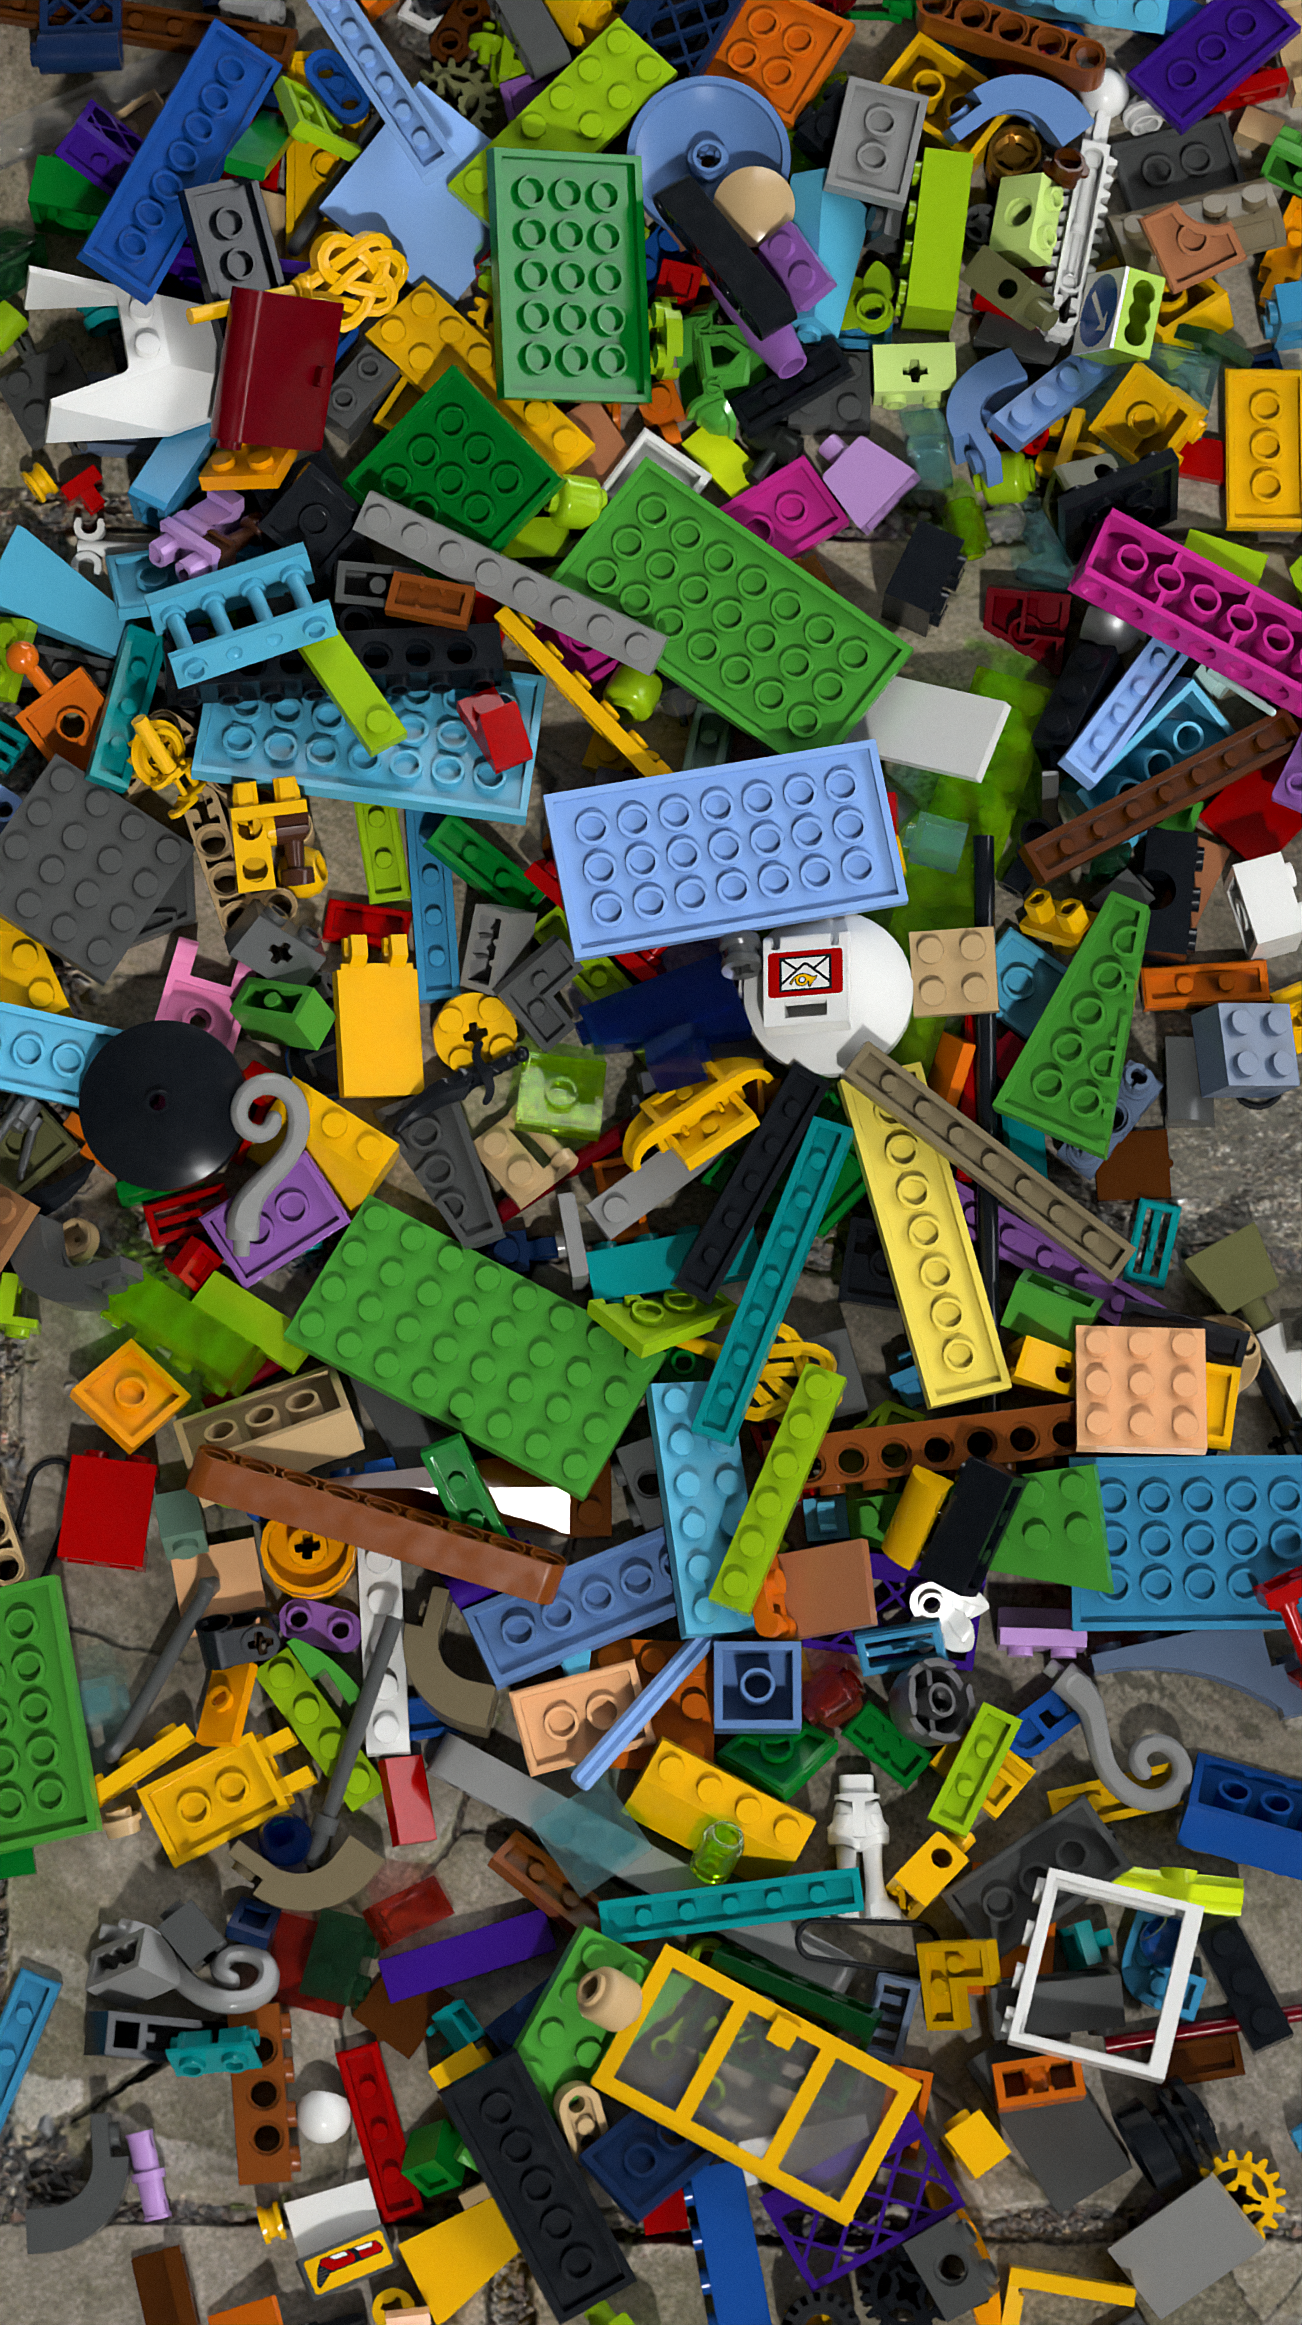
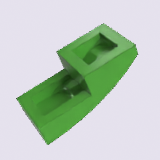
(318, 1664)

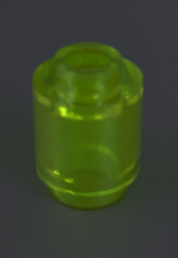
(967, 522)
(717, 1852)

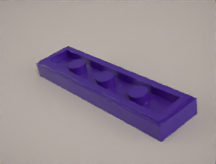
(466, 1955)

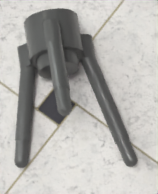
(17, 1115)

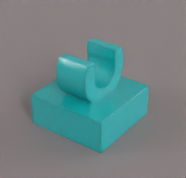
(1083, 1945)
(457, 2026)

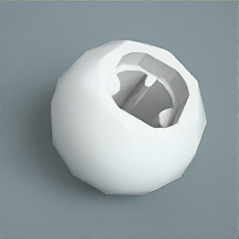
(323, 2116)

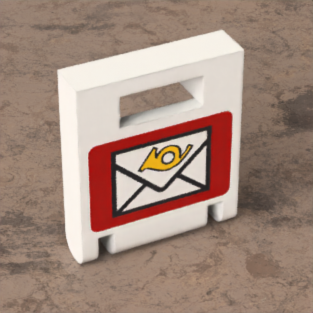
(805, 973)

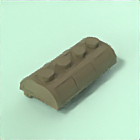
(1247, 205)

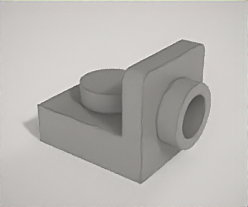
(259, 11)

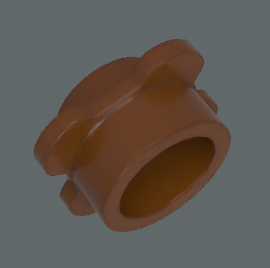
(1066, 167)

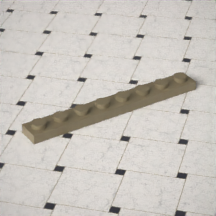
(988, 1162)

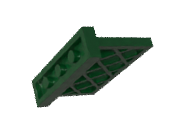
(799, 1993)

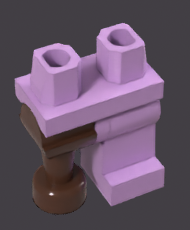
(206, 535)

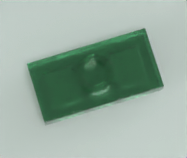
(1214, 345)

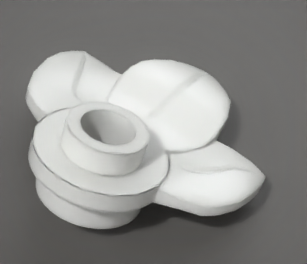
(953, 1611)

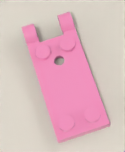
(192, 996)

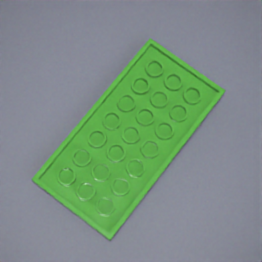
(741, 618)
(473, 1347)

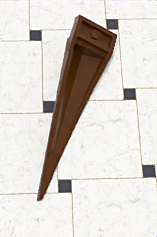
(518, 1496)

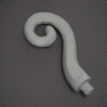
(246, 1207)
(1086, 1700)
(206, 1995)

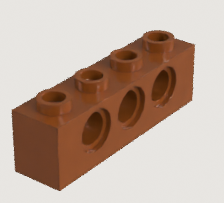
(253, 2164)

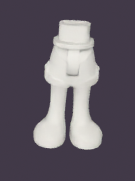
(861, 1828)

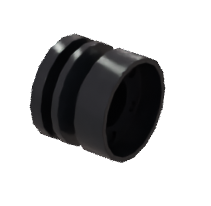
(1167, 2132)

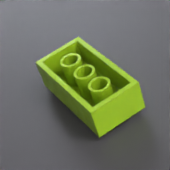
(937, 235)

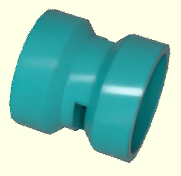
(100, 319)

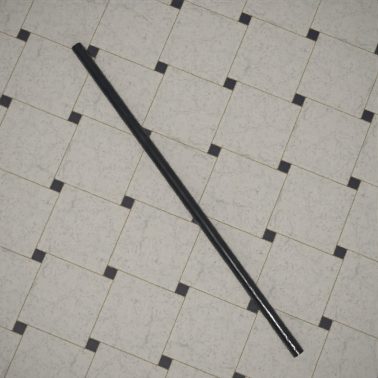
(985, 1115)

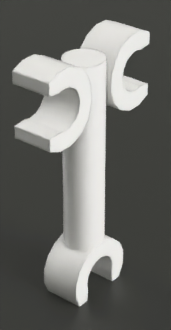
(92, 547)

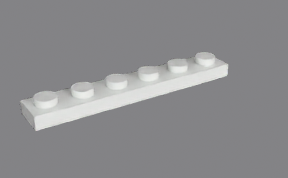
(382, 1596)

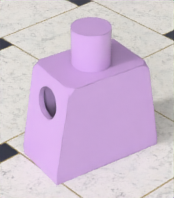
(865, 479)

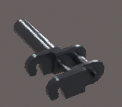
(1287, 1427)

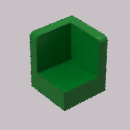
(430, 2158)

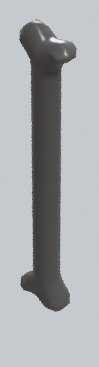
(205, 1592)

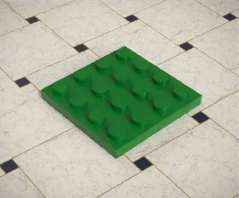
(459, 467)

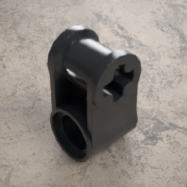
(235, 1637)

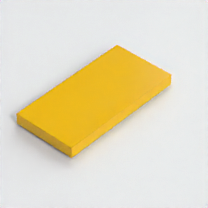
(1263, 449)

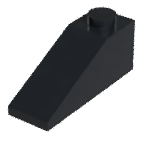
(138, 2035)

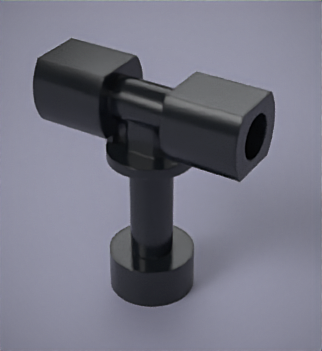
(1017, 876)

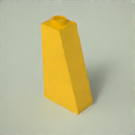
(458, 2257)

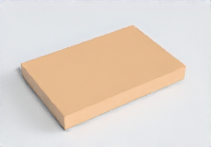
(571, 1714)

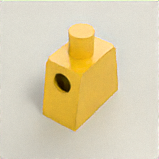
(1033, 1368)
(921, 1879)

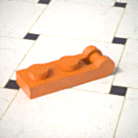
(770, 1607)

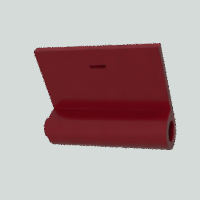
(275, 371)

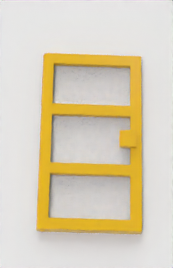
(757, 2085)

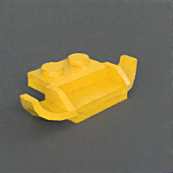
(698, 1117)

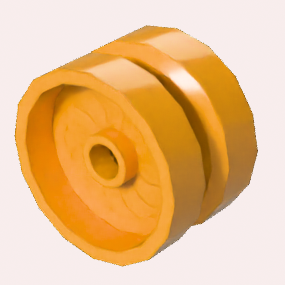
(301, 1577)

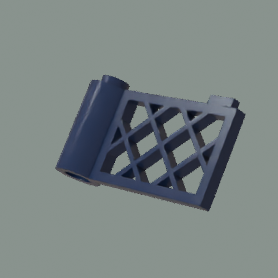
(76, 45)

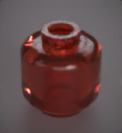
(832, 1696)

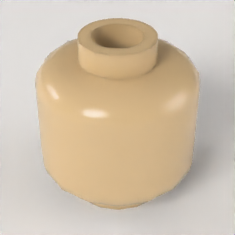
(609, 1998)

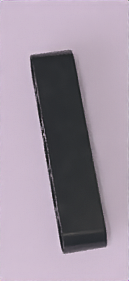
(724, 257)

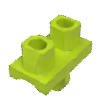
(503, 63)

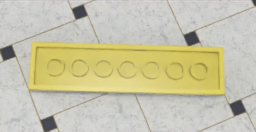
(927, 1255)

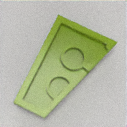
(661, 1322)

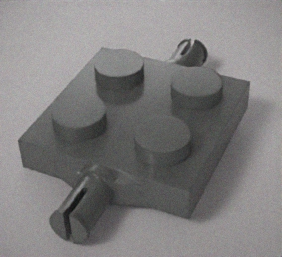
(36, 382)

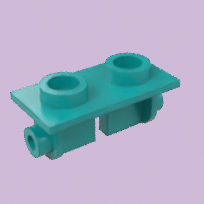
(196, 2055)

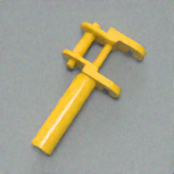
(168, 768)

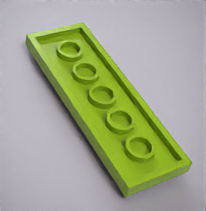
(578, 109)

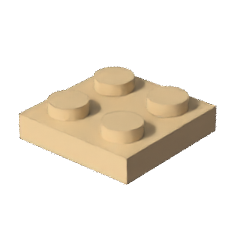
(954, 972)

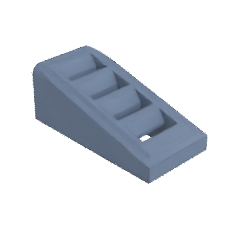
(913, 1984)

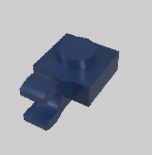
(517, 1253)

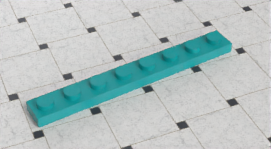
(772, 1281)

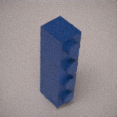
(728, 2245)

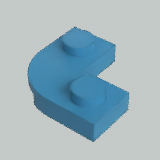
(1148, 1981)

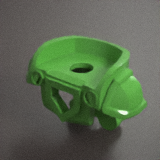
(712, 371)

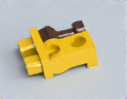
(262, 825)

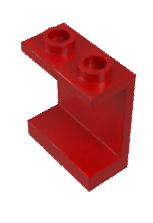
(107, 1511)

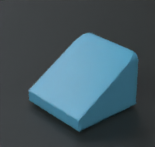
(576, 1664)

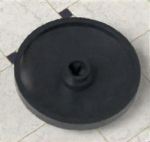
(194, 1129)

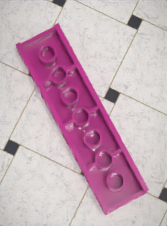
(1193, 607)

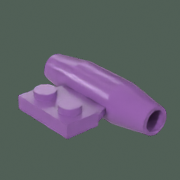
(805, 282)

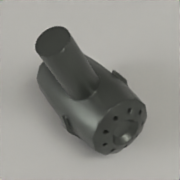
(773, 445)

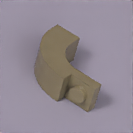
(451, 1699)
(329, 1887)

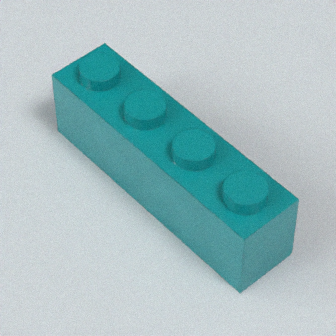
(651, 1264)

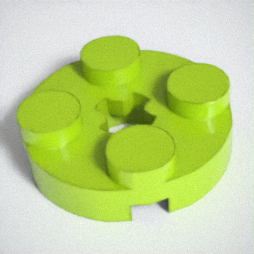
(665, 338)

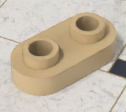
(580, 2120)

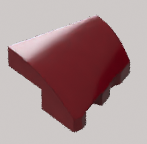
(1030, 621)

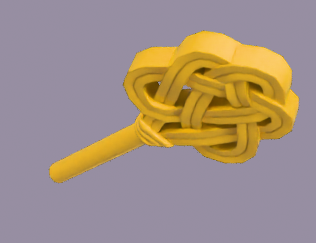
(339, 269)
(773, 1373)

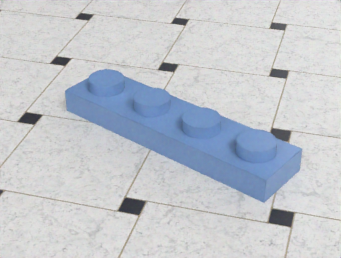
(1048, 400)

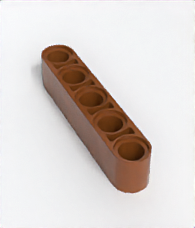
(1022, 53)

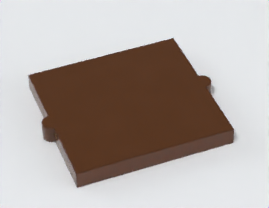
(1136, 1168)
(401, 2023)

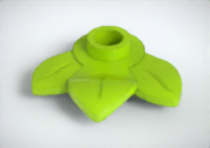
(870, 295)

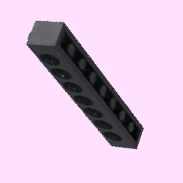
(390, 647)

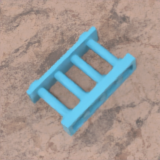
(231, 589)

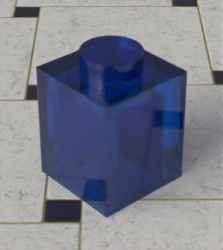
(677, 1057)

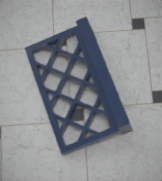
(642, 15)

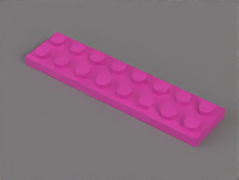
(785, 510)

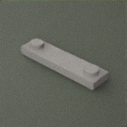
(644, 1190)

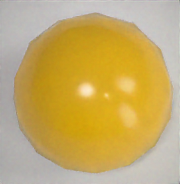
(312, 858)

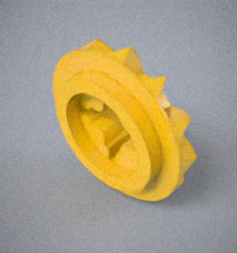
(143, 767)

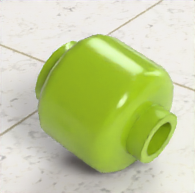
(1018, 480)
(577, 503)
(633, 693)

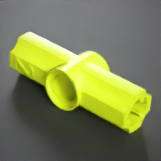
(1217, 1893)

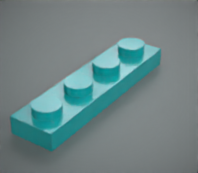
(127, 697)

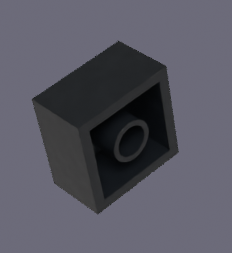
(922, 579)

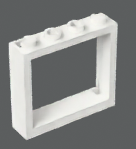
(1035, 1937)

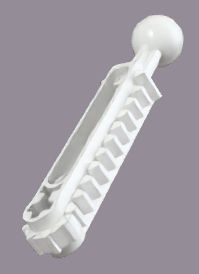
(1083, 209)

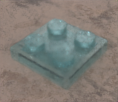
(591, 1837)

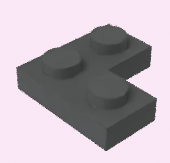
(531, 990)

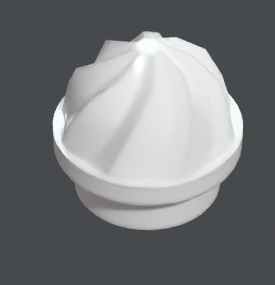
(1140, 117)

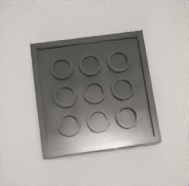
(84, 869)

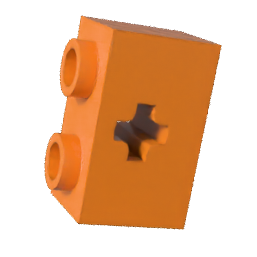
(1036, 2083)

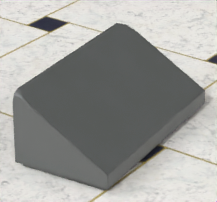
(1029, 347)

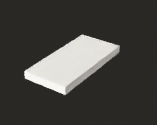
(934, 728)

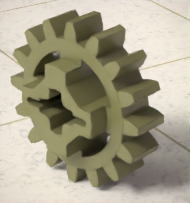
(464, 94)

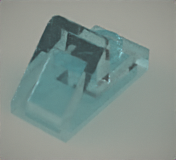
(927, 448)
(1052, 567)

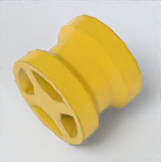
(381, 2303)

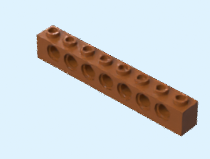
(954, 1433)

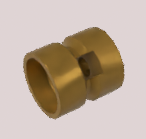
(1011, 153)

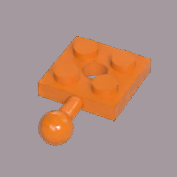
(45, 715)

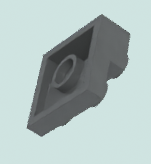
(842, 409)

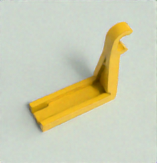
(1059, 2283)

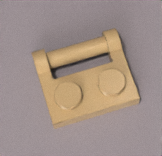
(515, 1167)

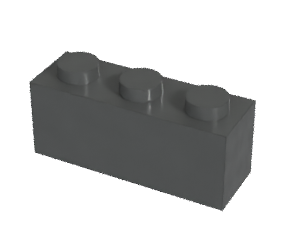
(1062, 2004)

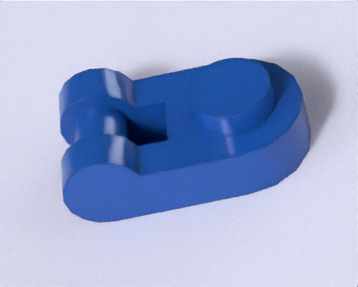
(1033, 1734)

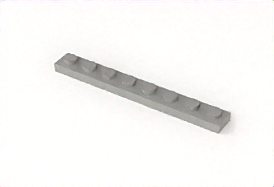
(511, 583)

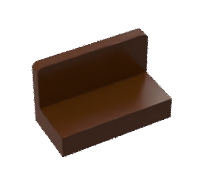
(165, 2288)

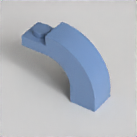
(1038, 100)
(972, 403)

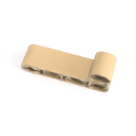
(222, 864)

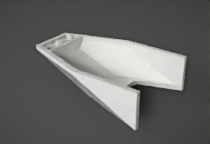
(168, 362)

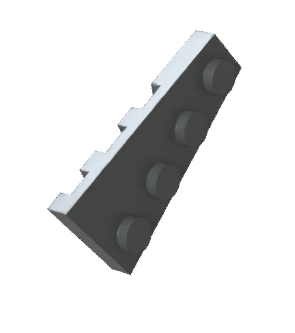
(449, 1170)

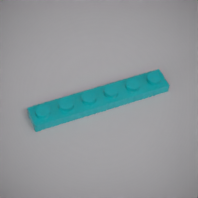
(732, 1905)

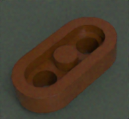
(458, 28)

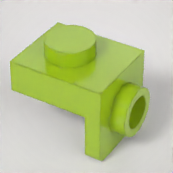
(10, 1299)

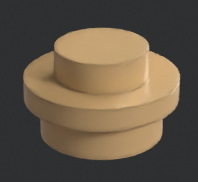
(121, 1822)

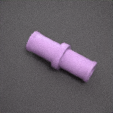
(148, 2175)

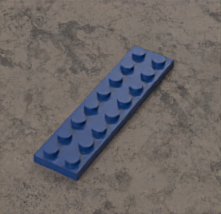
(182, 150)

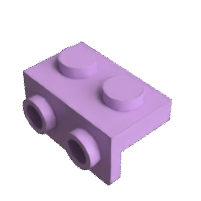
(1038, 1630)

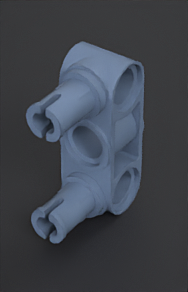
(1135, 1096)

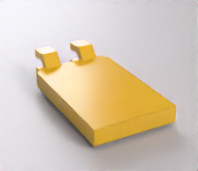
(377, 1021)
(223, 1795)

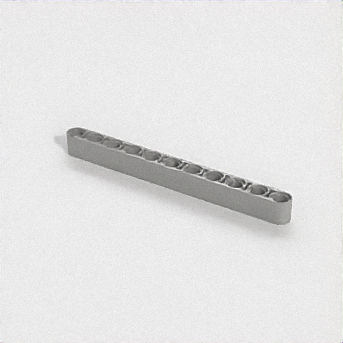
(654, 1873)

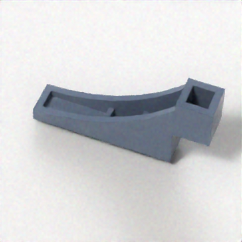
(1222, 1656)

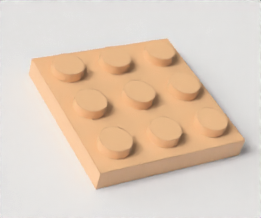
(1140, 1390)

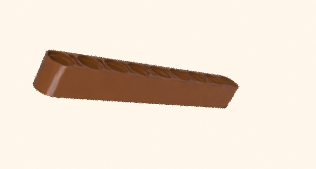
(375, 1524)

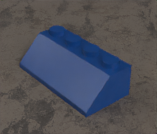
(1243, 1816)

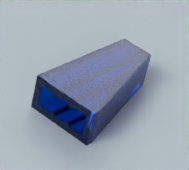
(681, 996)

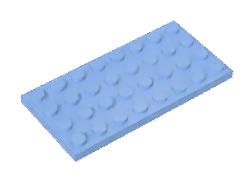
(724, 850)

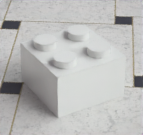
(1265, 906)

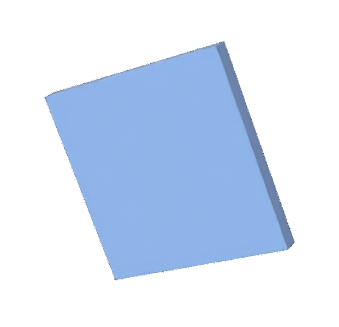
(422, 221)

